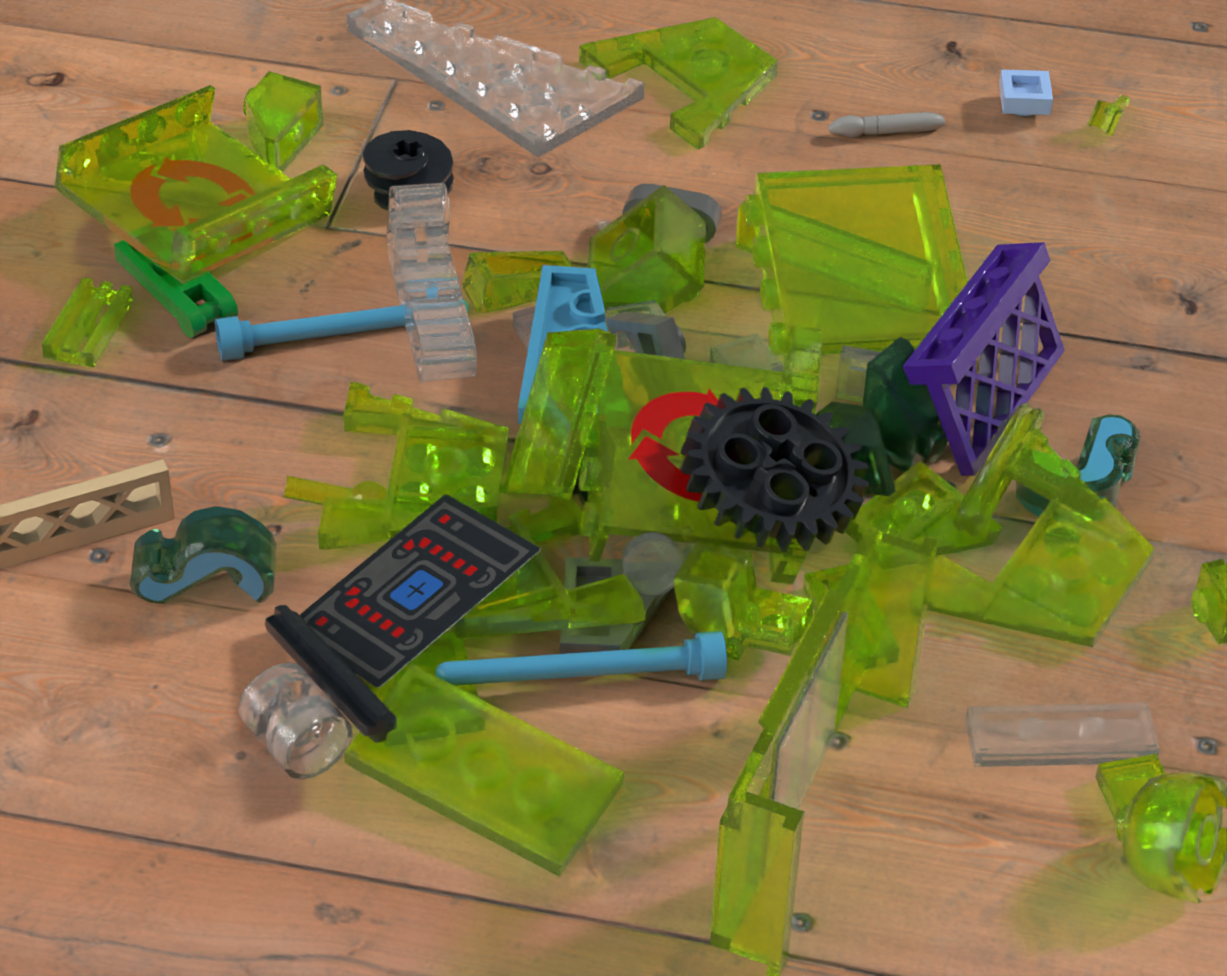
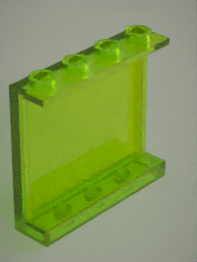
(855, 254)

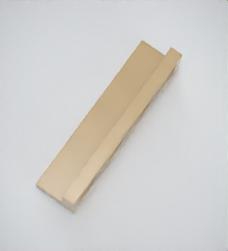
(85, 513)

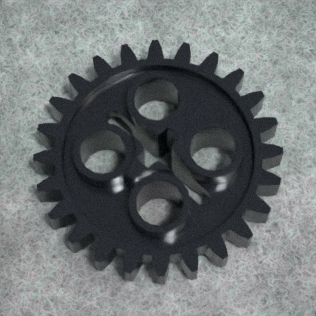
(774, 469)

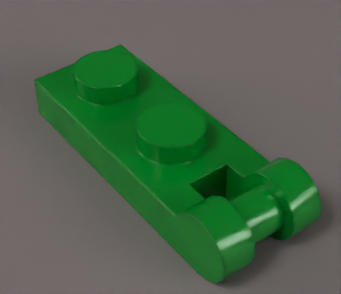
(179, 297)

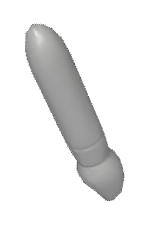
(855, 126)

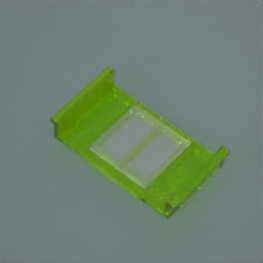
(858, 641)

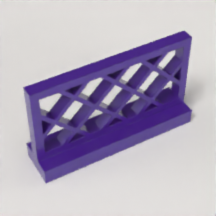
(972, 329)

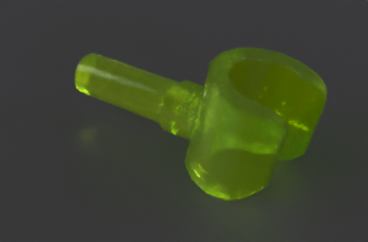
(1108, 115)

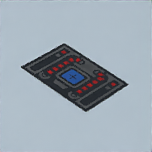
(416, 588)

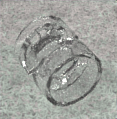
(295, 721)

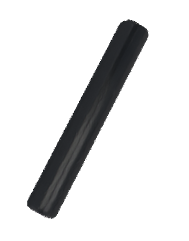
(331, 674)

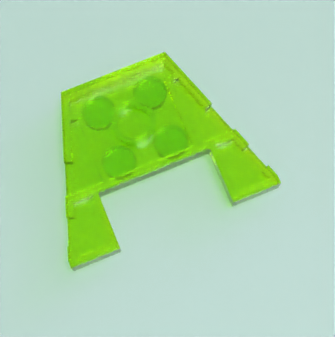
(698, 58)
(430, 459)
(1067, 569)
(535, 596)

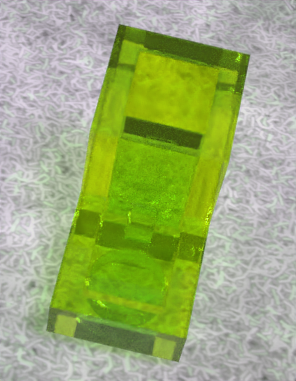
(721, 594)

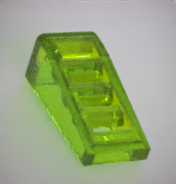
(506, 278)

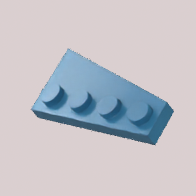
(565, 302)

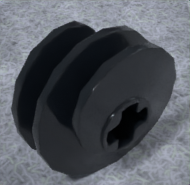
(405, 159)

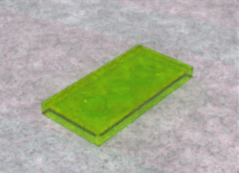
(488, 770)

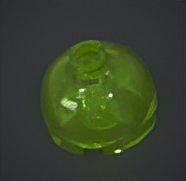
(1176, 834)

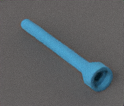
(239, 337)
(698, 656)

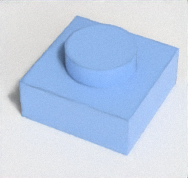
(1025, 92)

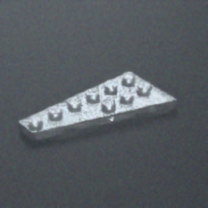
(499, 80)

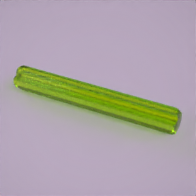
(991, 481)

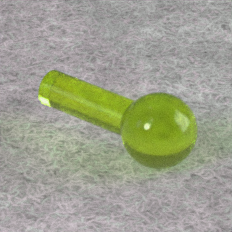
(316, 491)

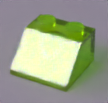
(651, 253)

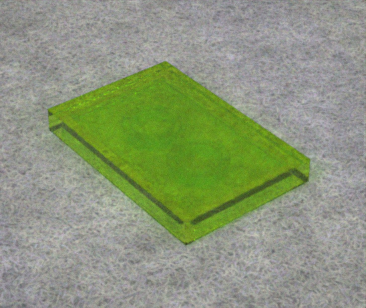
(559, 414)

